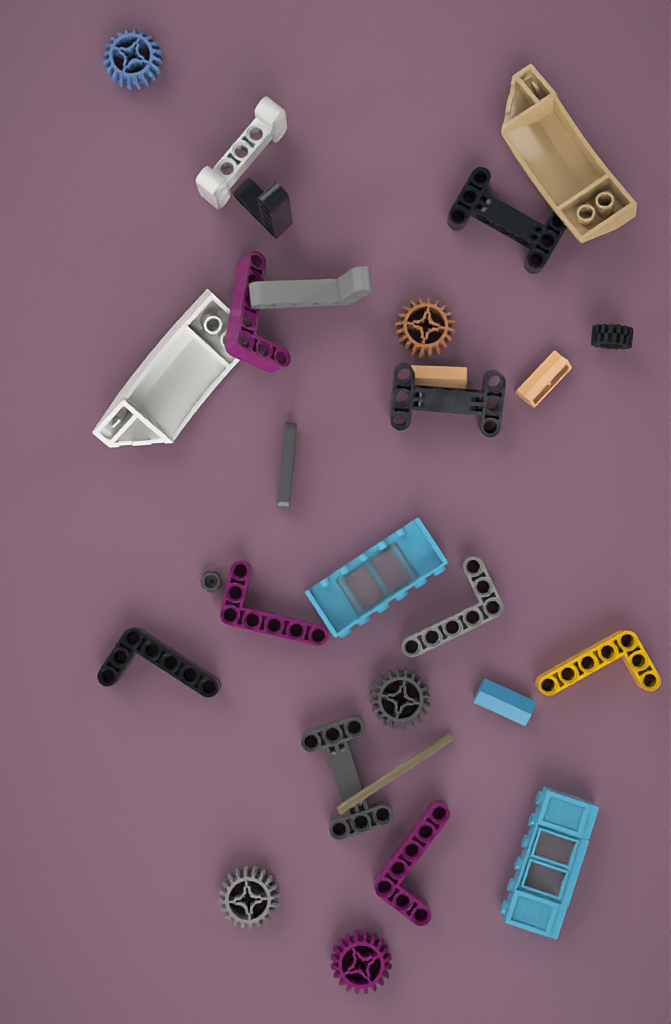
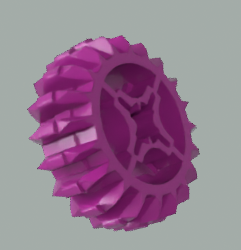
(368, 956)

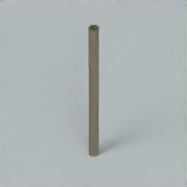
(395, 773)

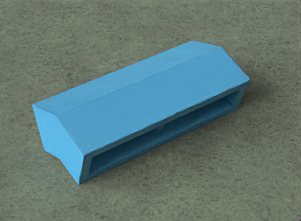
(504, 701)

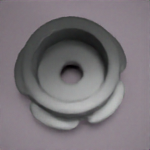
(205, 581)

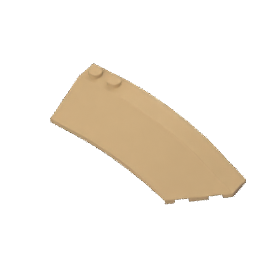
(562, 160)

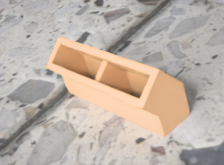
(440, 376)
(544, 379)

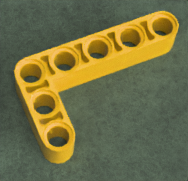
(598, 661)

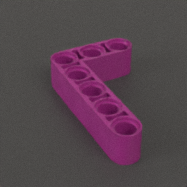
(241, 335)
(264, 617)
(409, 860)

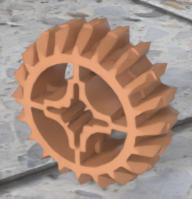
(435, 328)

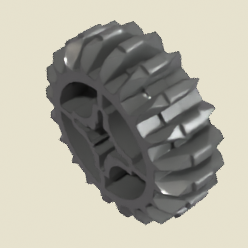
(387, 695)

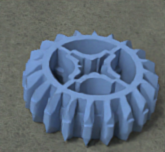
(137, 43)

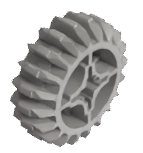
(240, 899)

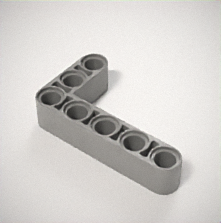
(315, 292)
(460, 616)

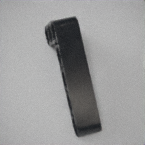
(268, 207)
(159, 660)

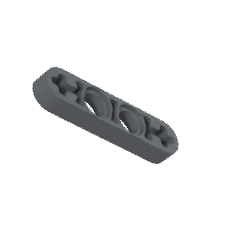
(287, 465)

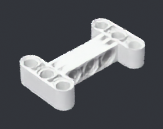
(271, 124)

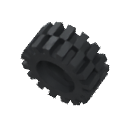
(612, 336)

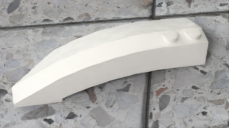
(171, 379)

